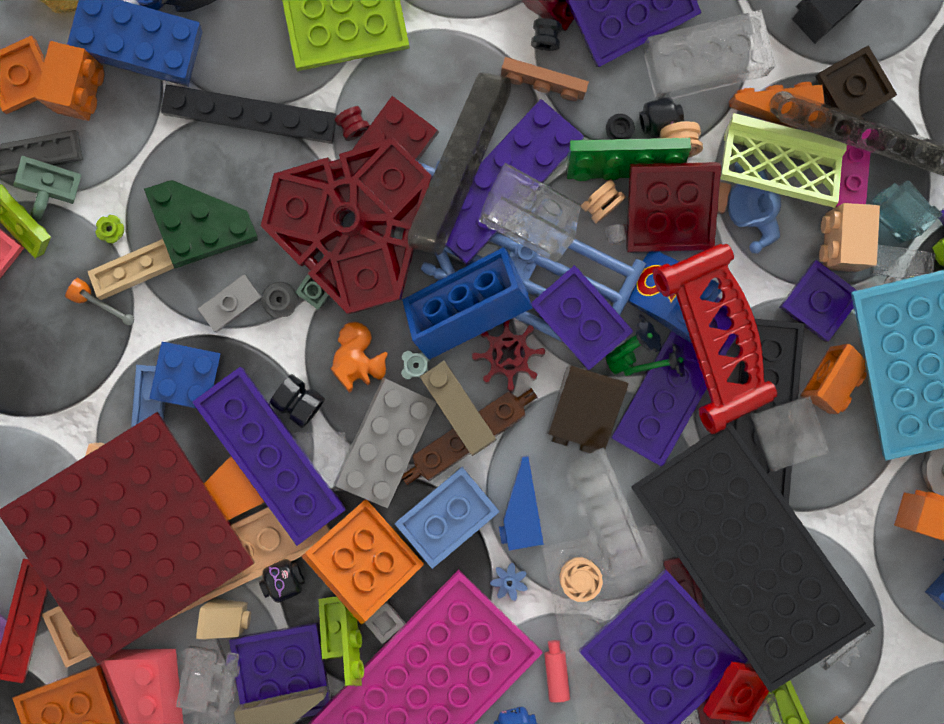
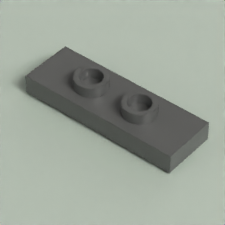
(50, 149)

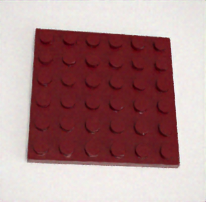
(126, 537)

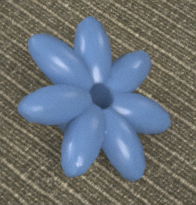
(509, 576)

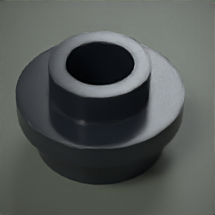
(620, 119)

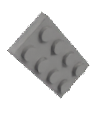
(384, 443)

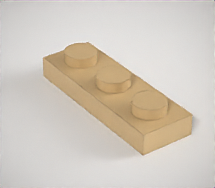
(130, 270)

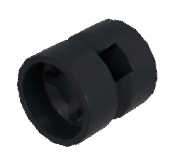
(297, 401)

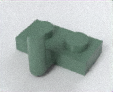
(46, 182)

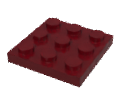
(672, 206)

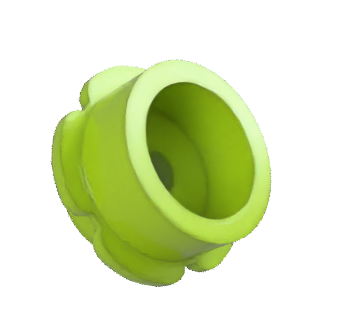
(113, 235)

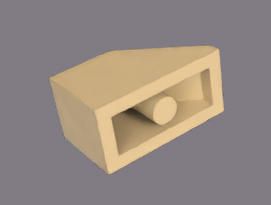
(222, 619)

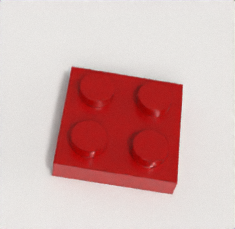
(737, 694)

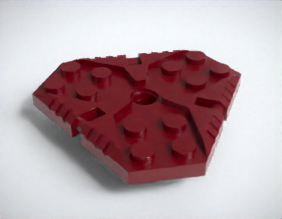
(363, 261)

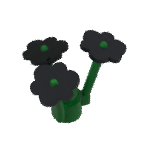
(623, 356)

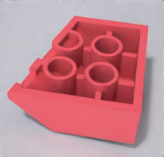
(144, 685)

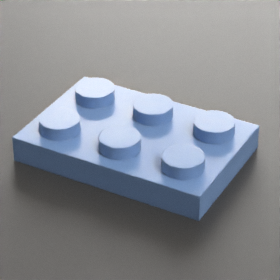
(447, 517)

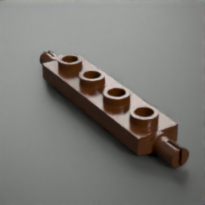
(450, 449)

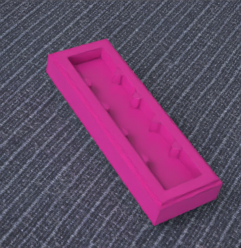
(854, 174)

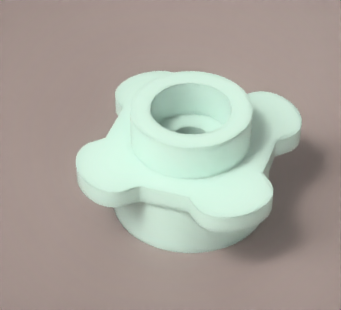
(411, 358)

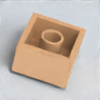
(850, 237)

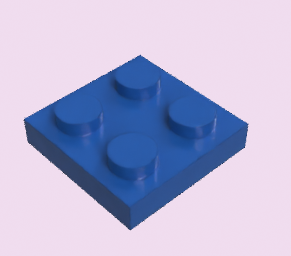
(183, 374)

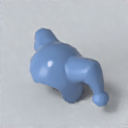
(755, 209)

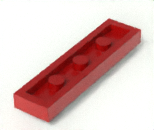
(22, 624)

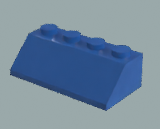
(466, 304)

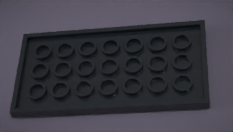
(752, 557)

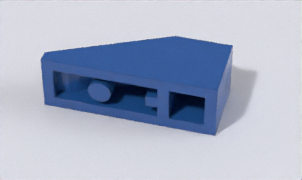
(521, 515)

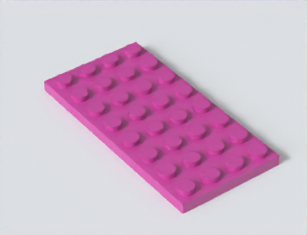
(440, 665)

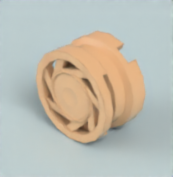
(684, 130)
(600, 198)
(580, 579)

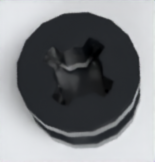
(546, 34)

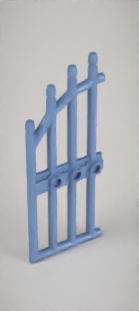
(526, 261)

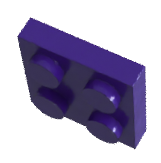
(820, 301)

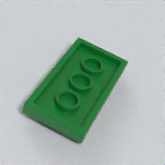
(613, 157)

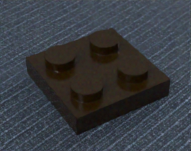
(856, 83)

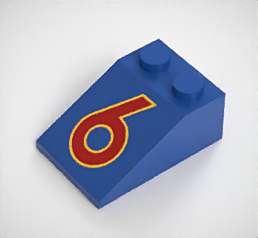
(661, 308)

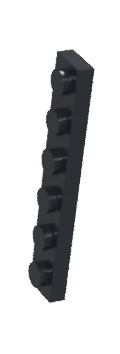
(249, 114)

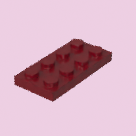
(403, 125)

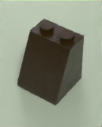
(586, 409)

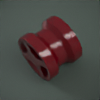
(352, 123)

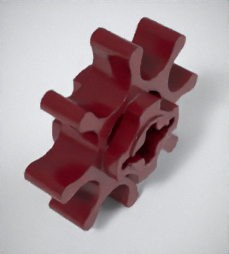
(498, 344)

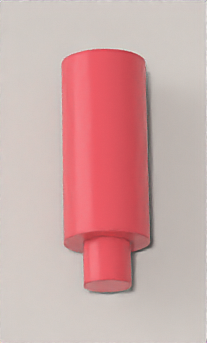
(556, 673)

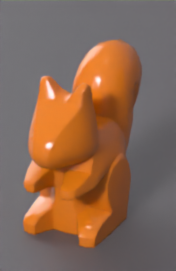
(350, 360)

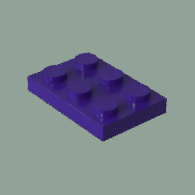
(581, 317)

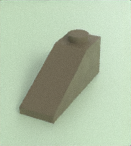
(458, 408)
(280, 709)

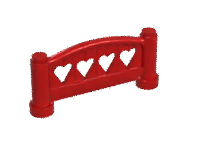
(689, 281)

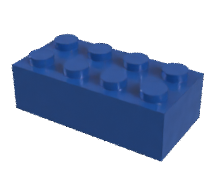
(137, 38)

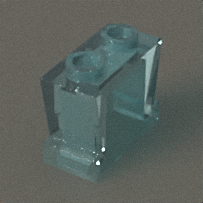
(905, 211)

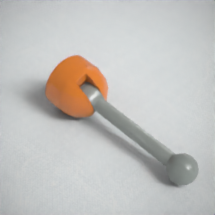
(80, 292)

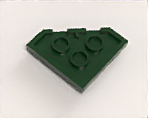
(197, 223)

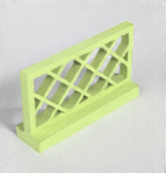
(785, 143)

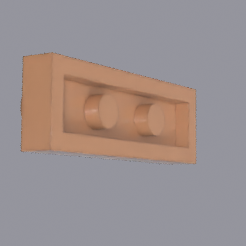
(544, 79)

